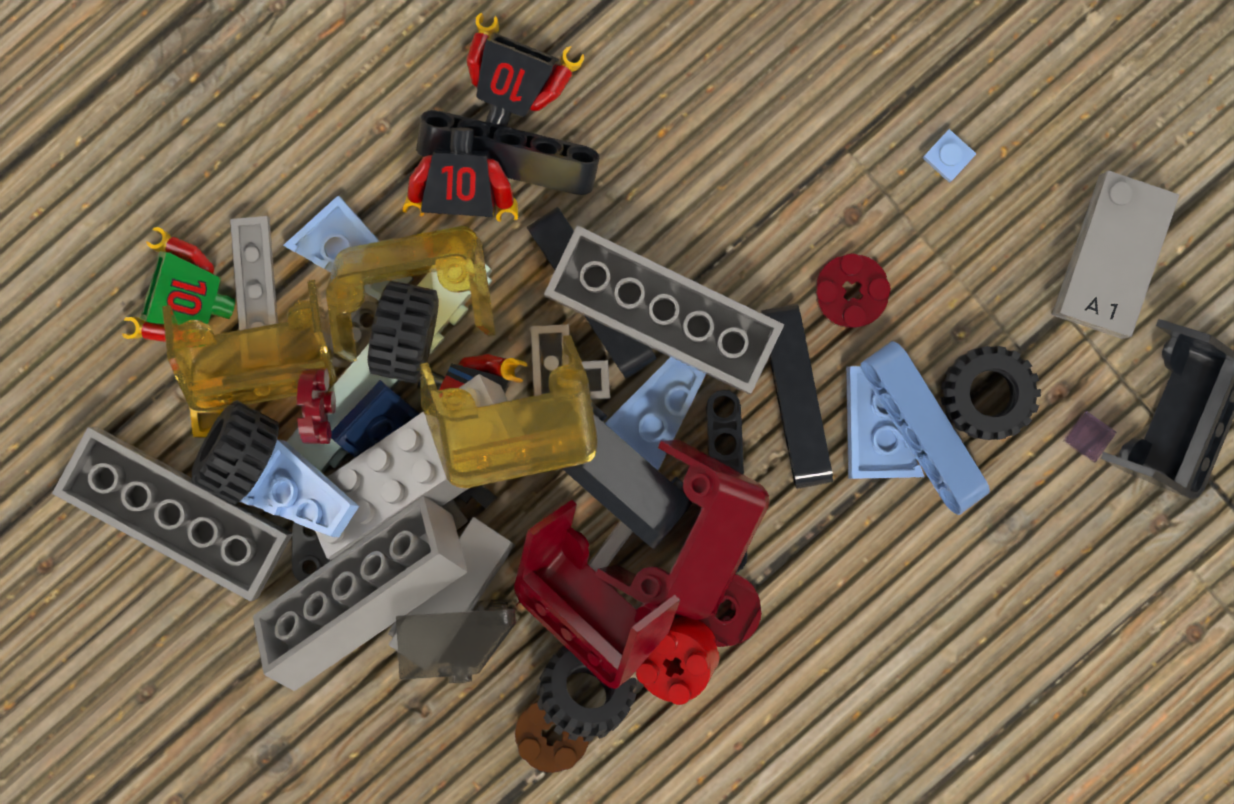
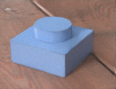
(949, 155)

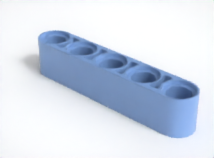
(925, 427)

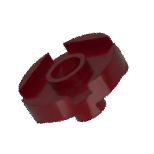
(852, 269)
(316, 405)
(746, 616)

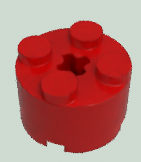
(684, 679)

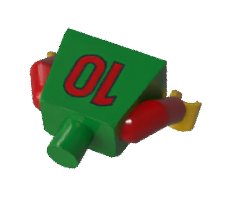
(183, 281)

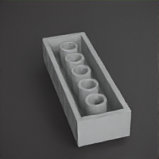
(663, 310)
(398, 473)
(172, 513)
(359, 593)

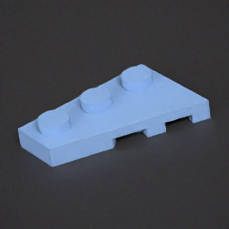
(331, 232)
(657, 409)
(874, 441)
(301, 493)

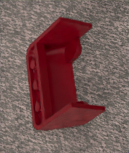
(715, 545)
(581, 607)

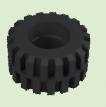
(402, 331)
(1022, 393)
(235, 452)
(572, 716)

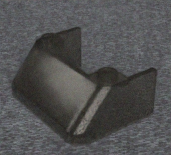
(453, 642)

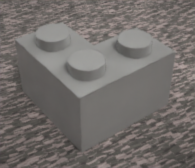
(547, 356)

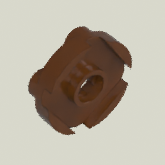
(536, 750)

